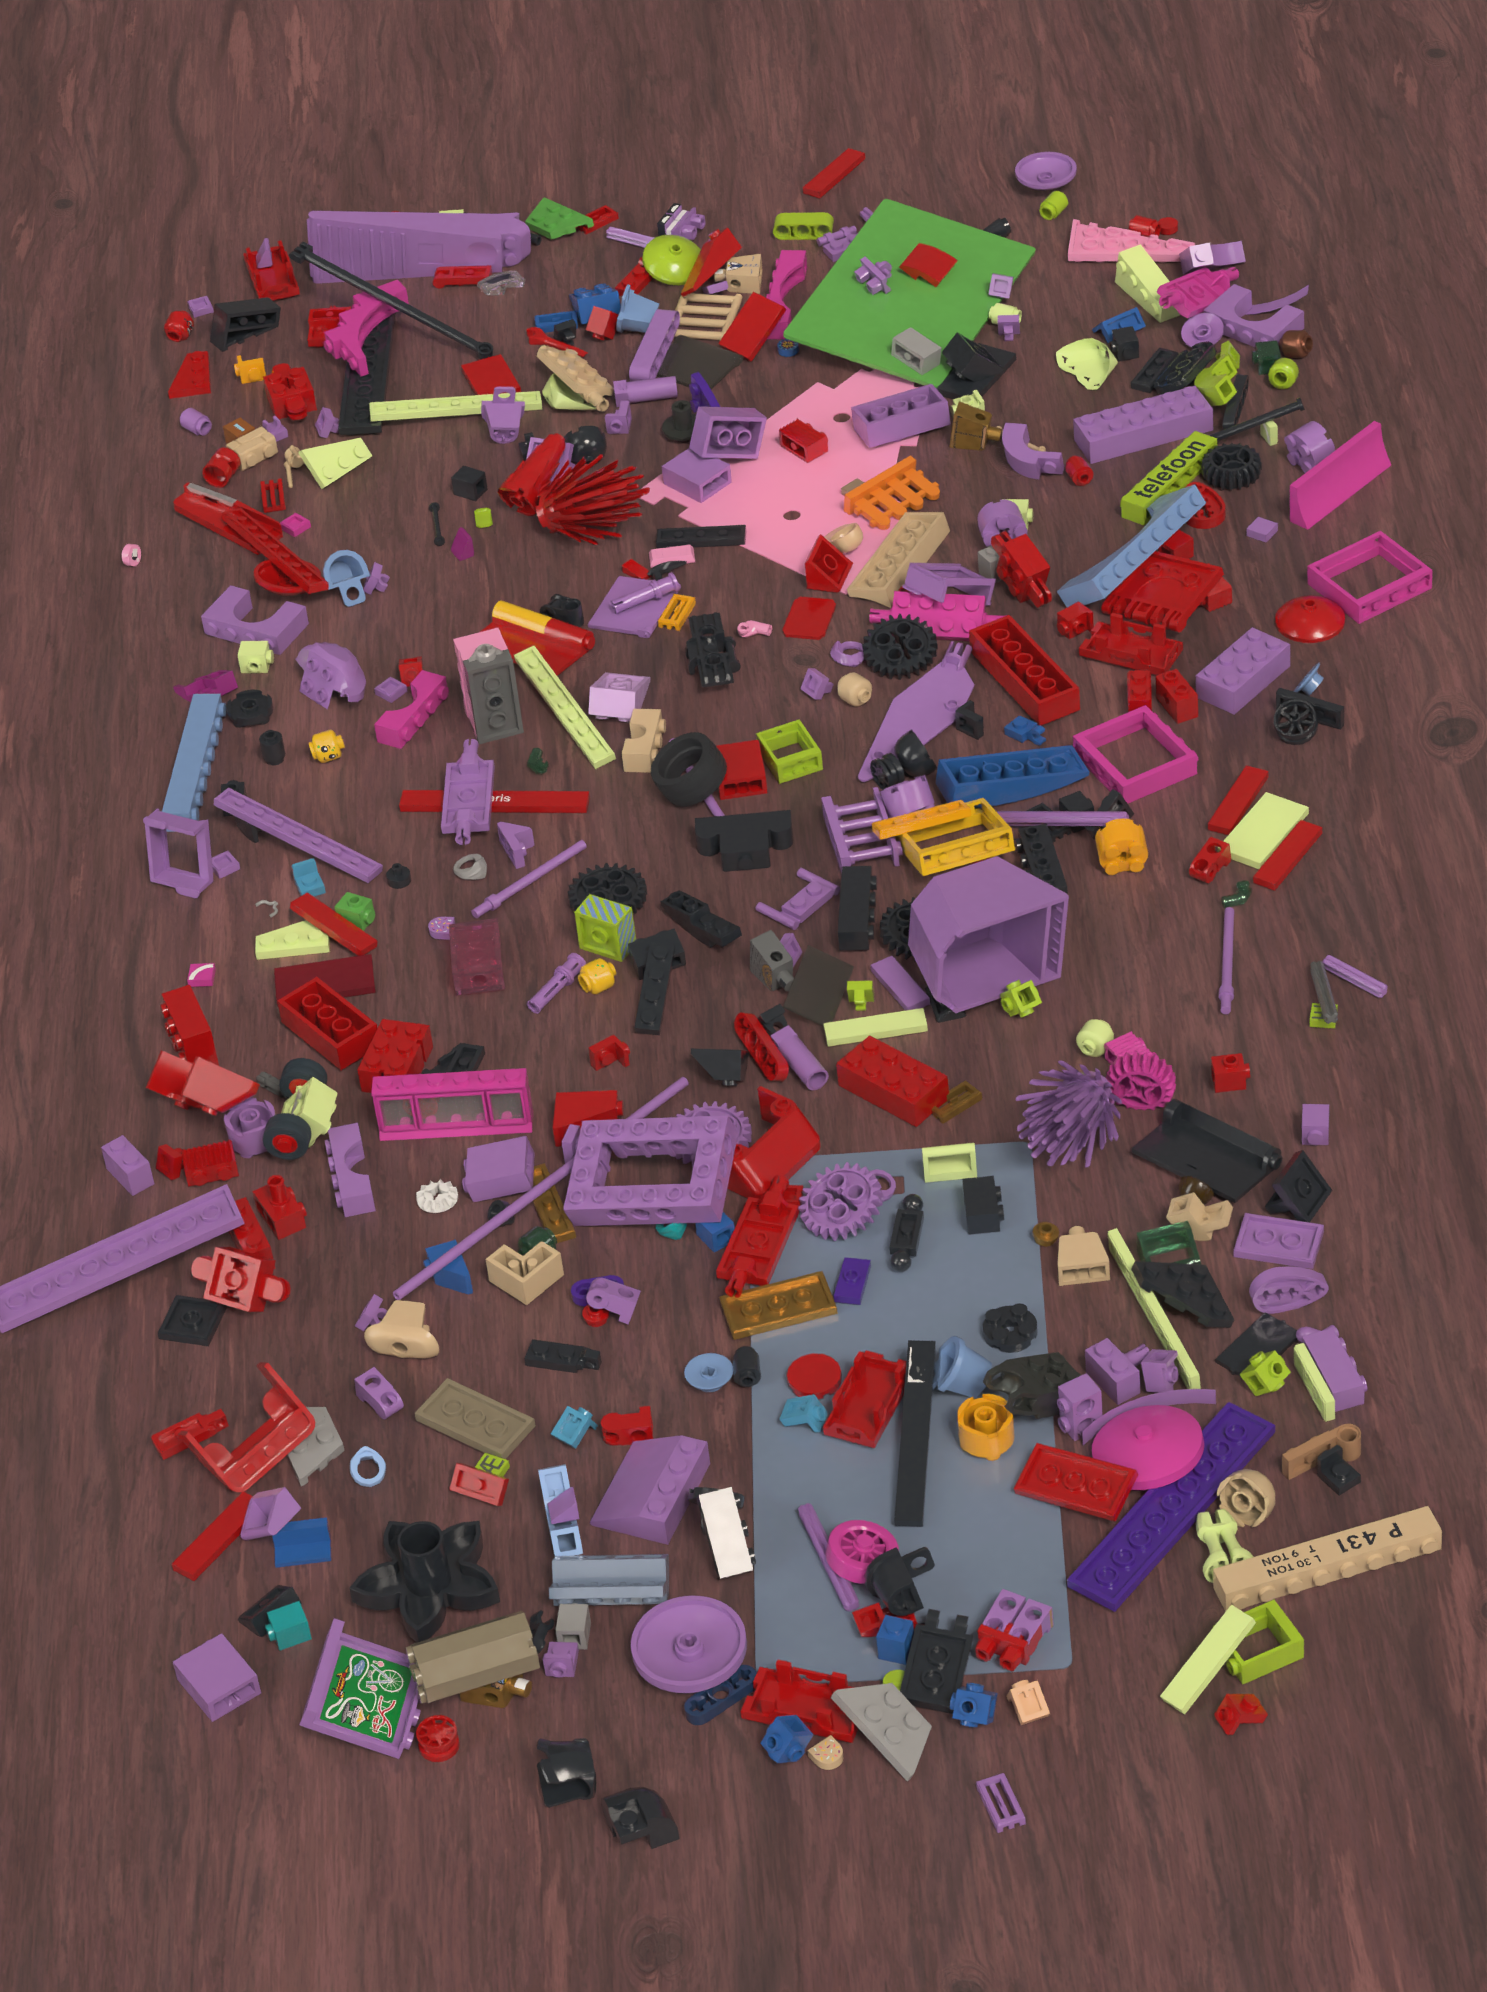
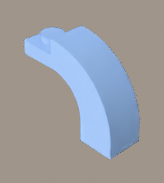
(564, 1535)

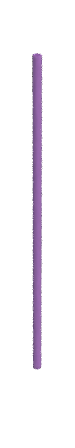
(523, 1201)

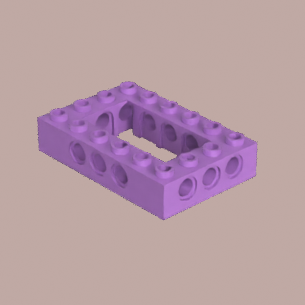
(701, 1201)

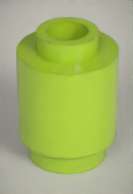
(1053, 205)

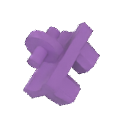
(877, 273)

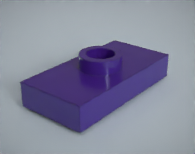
(852, 1281)

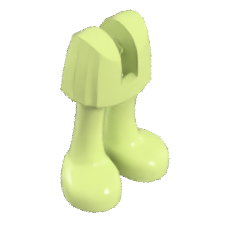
(1213, 1535)

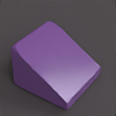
(264, 255)
(563, 1507)

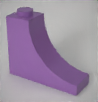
(1211, 256)

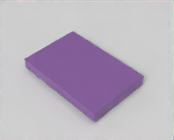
(1278, 1241)

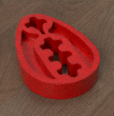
(1214, 508)

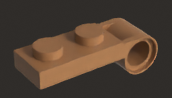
(1305, 1456)

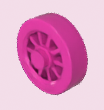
(855, 1546)

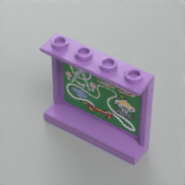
(362, 1694)

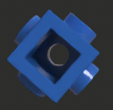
(982, 1709)
(786, 1739)

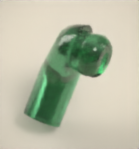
(535, 761)
(1240, 897)

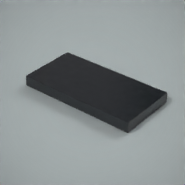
(955, 387)

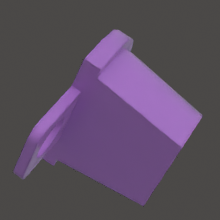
(503, 415)

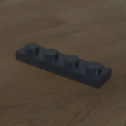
(654, 988)

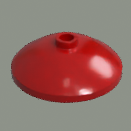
(276, 581)
(1310, 619)

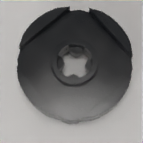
(242, 715)
(1016, 1316)

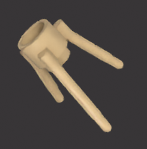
(293, 460)

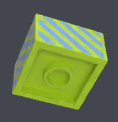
(605, 927)

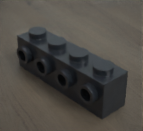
(1040, 856)
(856, 908)

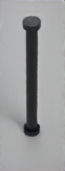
(1298, 405)

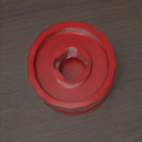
(221, 467)

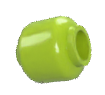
(1283, 373)

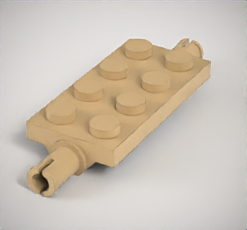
(577, 375)

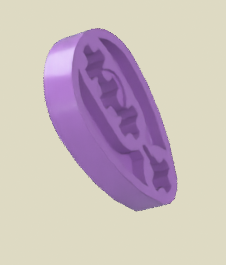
(1286, 1289)

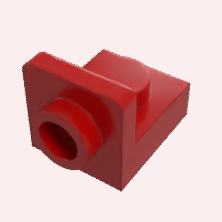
(409, 669)
(609, 1051)

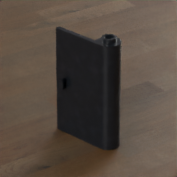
(1208, 1150)

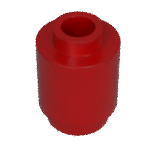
(1145, 225)
(1079, 470)

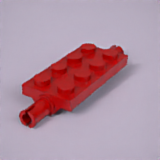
(758, 1239)

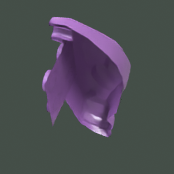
(329, 669)

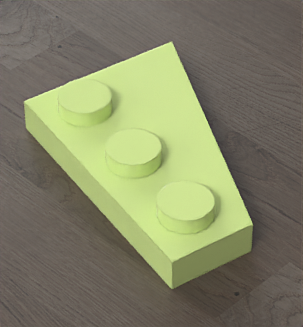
(334, 460)

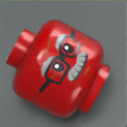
(178, 326)

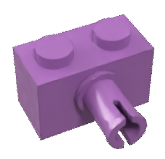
(1115, 1370)

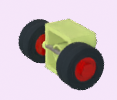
(305, 1111)

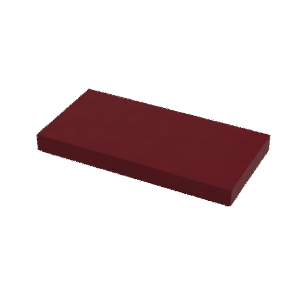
(345, 975)

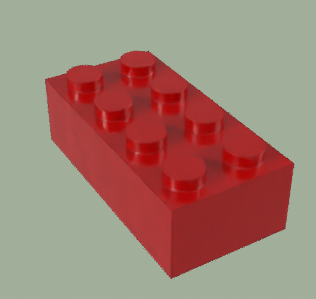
(327, 1022)
(892, 1080)

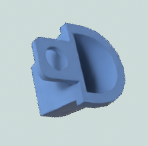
(635, 312)
(344, 571)
(960, 1368)

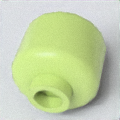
(1093, 1037)

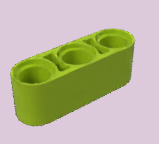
(794, 225)

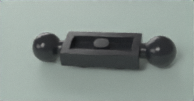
(906, 1232)

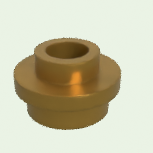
(1045, 1233)

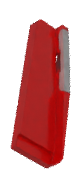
(209, 514)

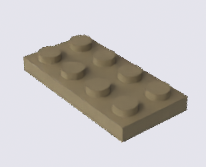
(475, 1419)

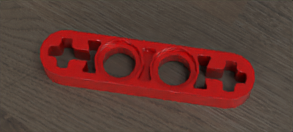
(761, 1045)

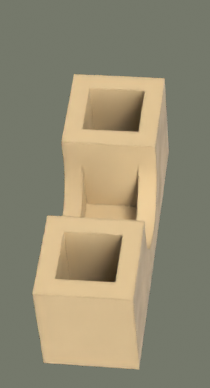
(646, 738)

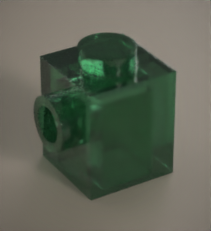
(1265, 355)

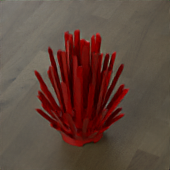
(588, 500)

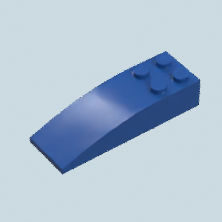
(1009, 775)

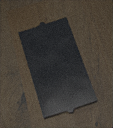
(1263, 1335)

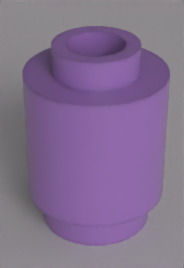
(195, 422)

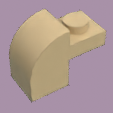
(1201, 1218)

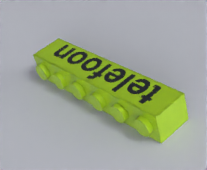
(1168, 476)

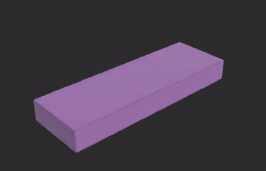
(900, 984)

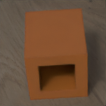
(236, 429)

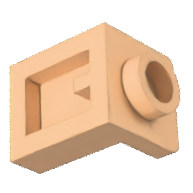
(1028, 1701)

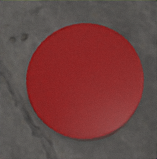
(1168, 225)

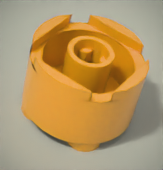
(1121, 846)
(985, 1426)

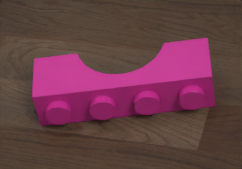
(399, 726)

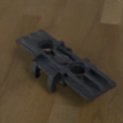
(704, 651)

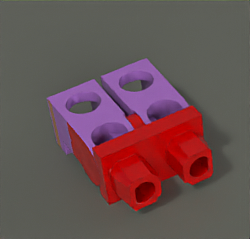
(1013, 1630)

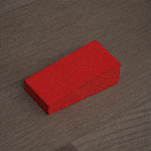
(635, 570)

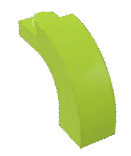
(1216, 381)

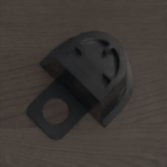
(891, 1579)

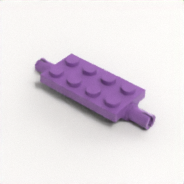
(468, 794)

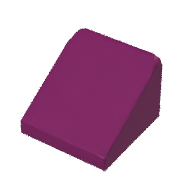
(462, 545)

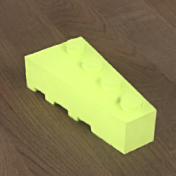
(1141, 279)

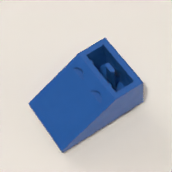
(601, 296)

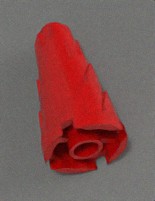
(533, 475)

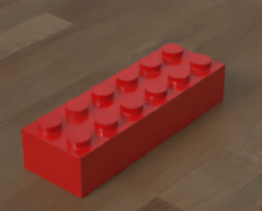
(1024, 670)

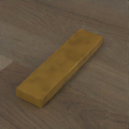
(550, 1208)

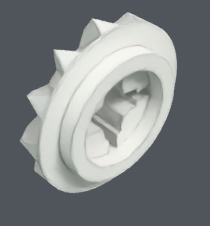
(443, 1201)

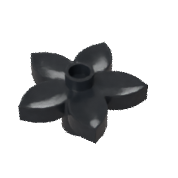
(427, 1574)

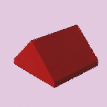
(826, 567)

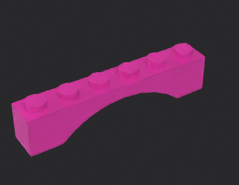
(789, 271)

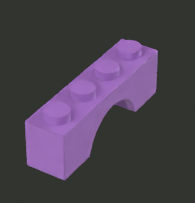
(354, 1188)

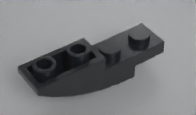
(698, 921)

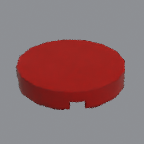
(814, 1375)

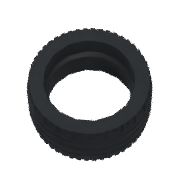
(700, 780)

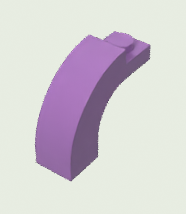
(1026, 460)

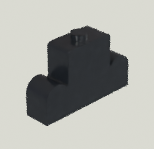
(744, 838)

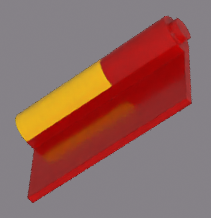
(555, 640)

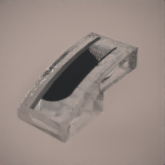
(497, 283)

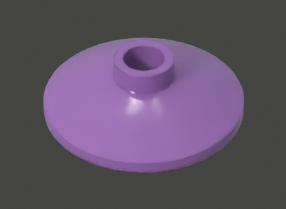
(1202, 328)

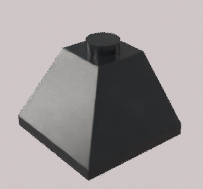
(723, 1064)

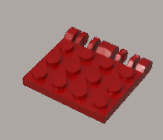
(1163, 587)

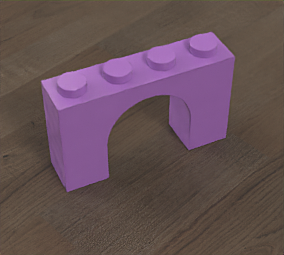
(1237, 302)
(225, 622)

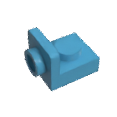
(307, 878)
(804, 1410)
(573, 1426)

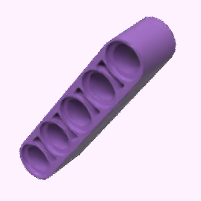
(654, 345)

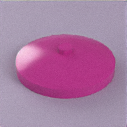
(1155, 1441)

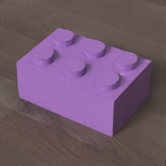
(728, 432)

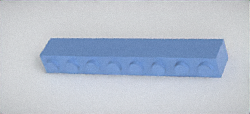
(195, 756)

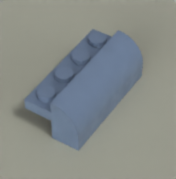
(610, 1579)

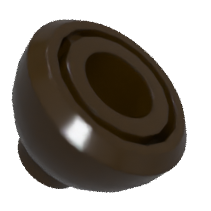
(1191, 1184)

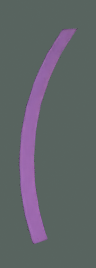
(1265, 307)
(1166, 1398)

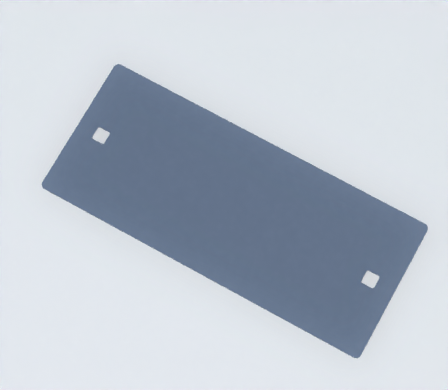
(973, 1519)

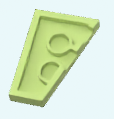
(292, 940)

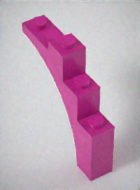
(358, 322)

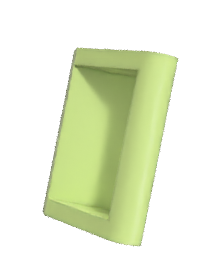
(949, 1162)

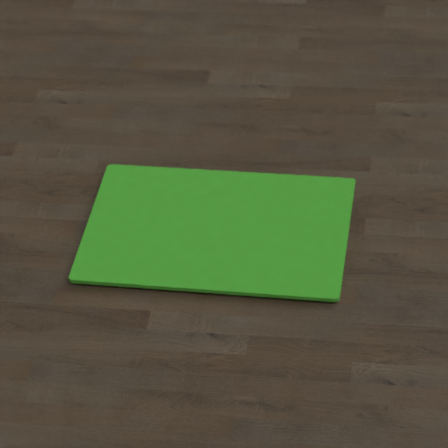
(861, 326)

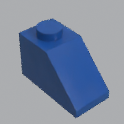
(452, 1276)

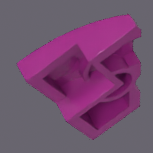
(214, 683)

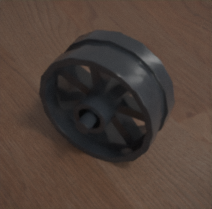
(1295, 722)

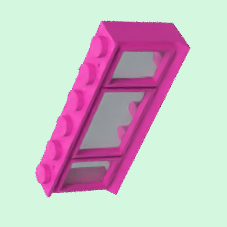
(453, 1104)

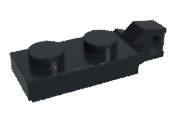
(561, 1356)

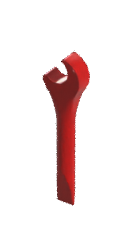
(538, 337)

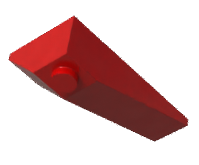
(712, 256)

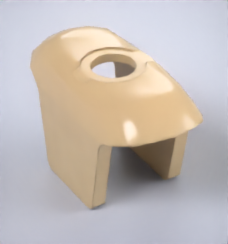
(403, 1332)

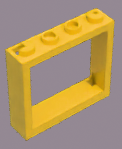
(963, 850)

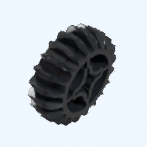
(1231, 466)

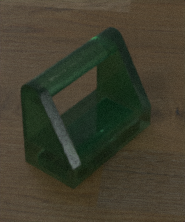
(1168, 1239)

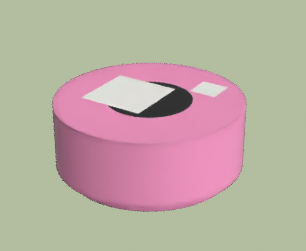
(131, 555)

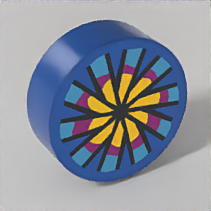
(787, 348)

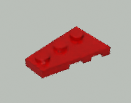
(192, 376)

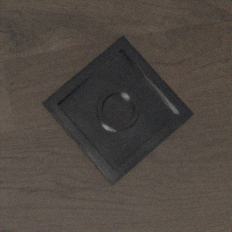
(191, 1320)

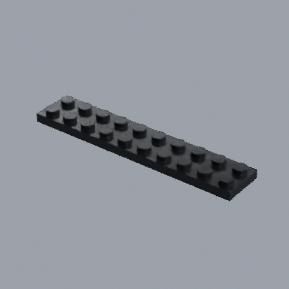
(370, 388)

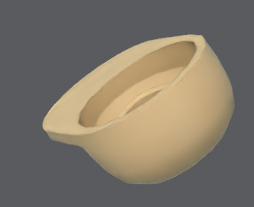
(846, 537)

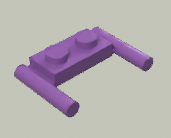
(804, 902)

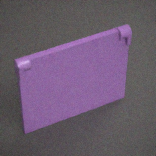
(637, 620)

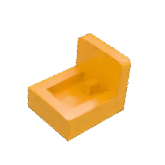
(250, 370)

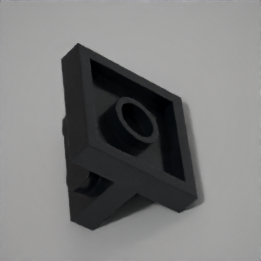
(1299, 1189)

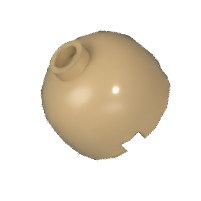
(1247, 1497)

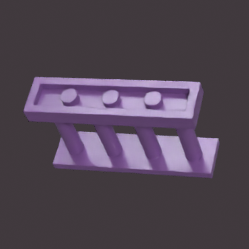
(842, 843)

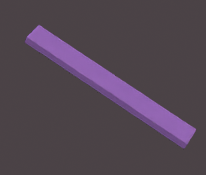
(298, 835)

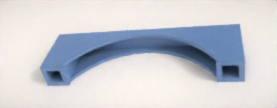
(1167, 514)

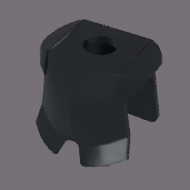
(566, 1772)

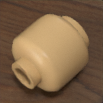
(854, 689)

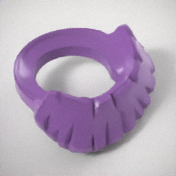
(845, 659)

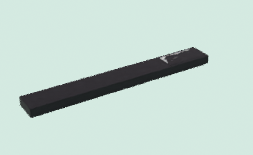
(915, 1433)

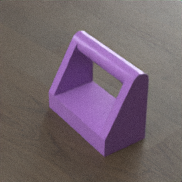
(271, 1507)

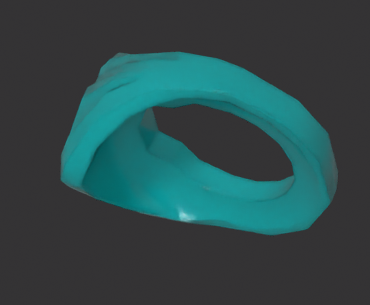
(672, 1231)

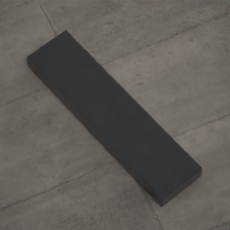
(701, 536)

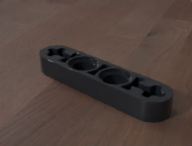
(1236, 403)

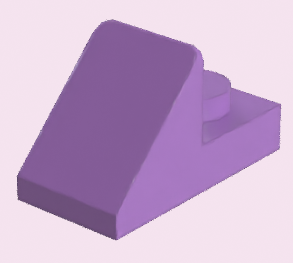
(515, 841)

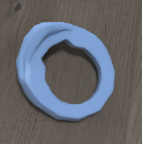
(367, 1453)

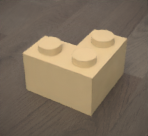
(525, 1275)

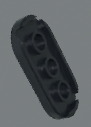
(1185, 368)

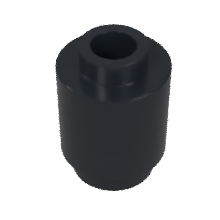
(272, 747)
(746, 1366)

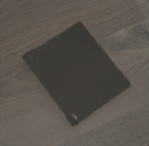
(692, 356)

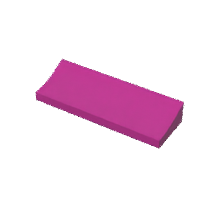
(1338, 476)

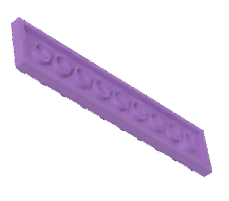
(117, 1257)

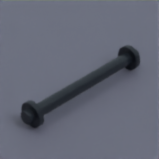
(439, 540)

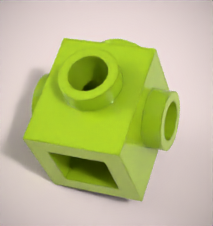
(1020, 998)
(1265, 1372)

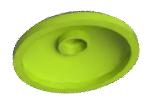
(670, 258)

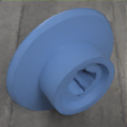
(1310, 681)
(708, 1371)

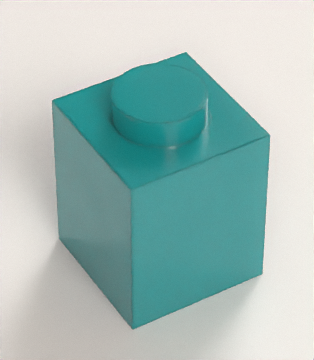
(288, 1626)

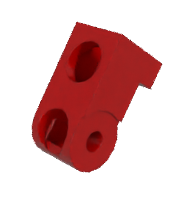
(1210, 861)
(627, 1427)

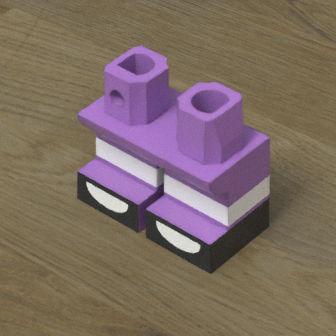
(680, 222)

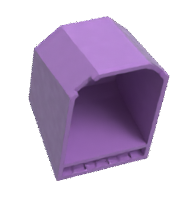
(986, 930)

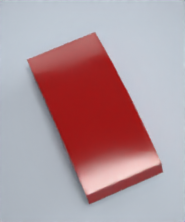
(871, 1617)

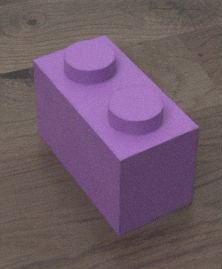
(127, 1165)

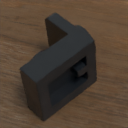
(969, 721)
(1336, 1471)

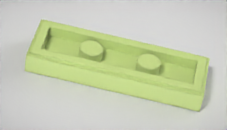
(1314, 1382)

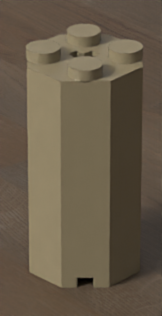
(472, 1657)

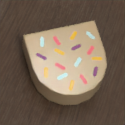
(827, 1754)

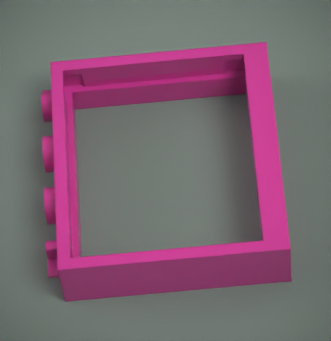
(1417, 578)
(1148, 782)

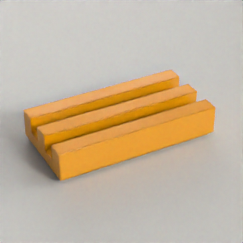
(680, 613)

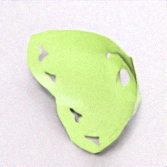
(1087, 361)
(562, 396)

